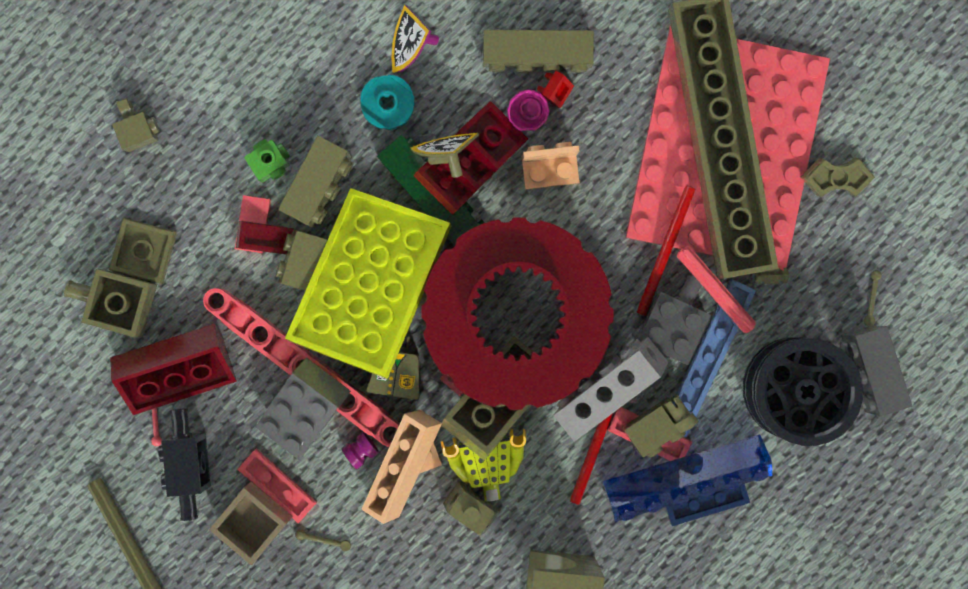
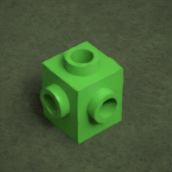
(258, 160)

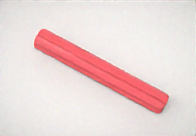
(716, 289)

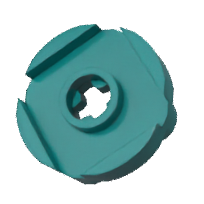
(385, 87)

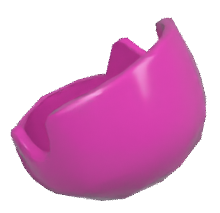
(528, 110)

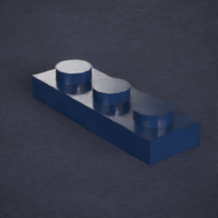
(707, 506)

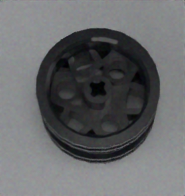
(843, 393)

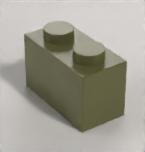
(301, 259)

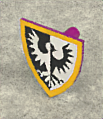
(409, 40)

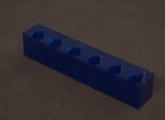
(688, 478)

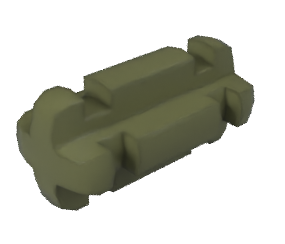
(772, 276)

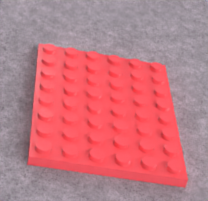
(784, 107)

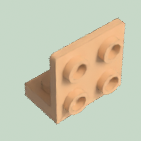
(550, 166)

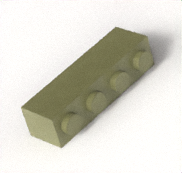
(538, 50)

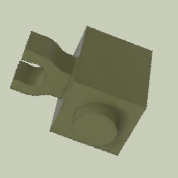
(134, 129)

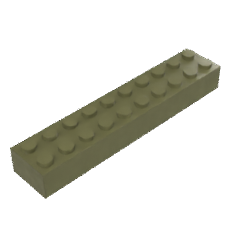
(722, 137)

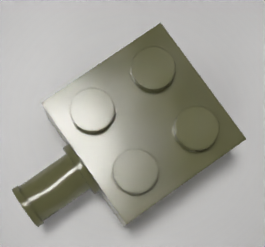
(115, 302)

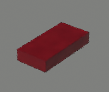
(262, 237)

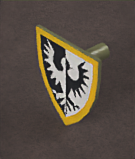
(445, 151)

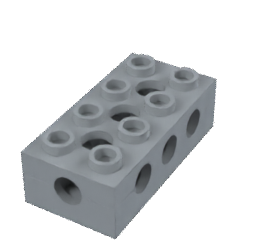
(611, 388)

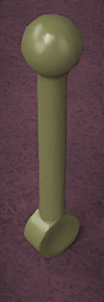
(869, 320)
(345, 545)

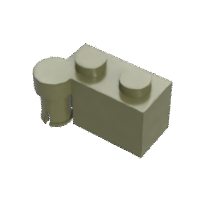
(659, 426)

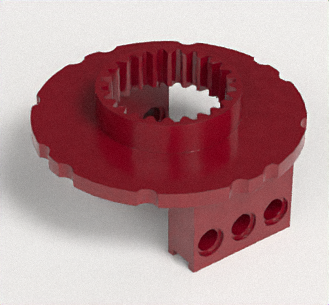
(543, 376)

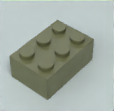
(317, 182)

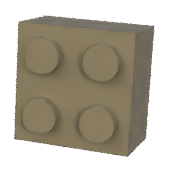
(250, 523)

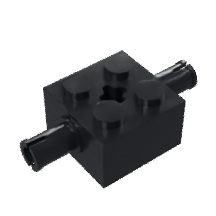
(184, 464)

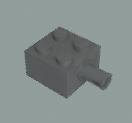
(675, 322)

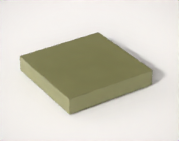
(143, 251)

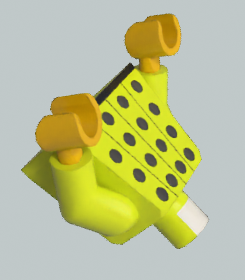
(495, 470)

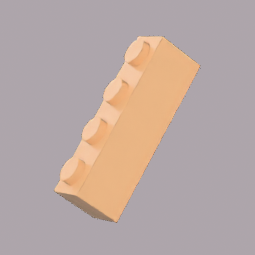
(401, 466)

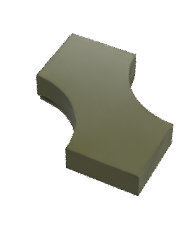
(825, 177)

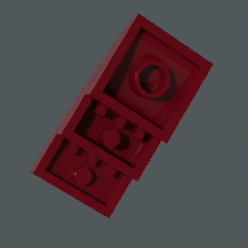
(478, 160)

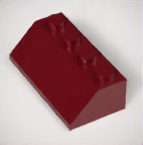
(172, 369)

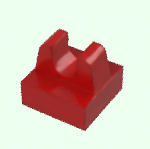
(556, 89)

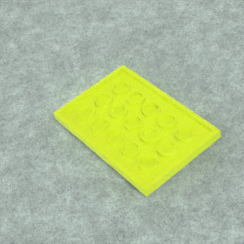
(368, 282)

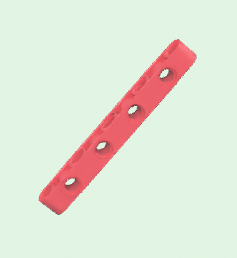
(287, 355)

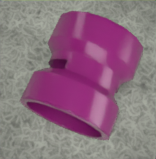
(359, 450)

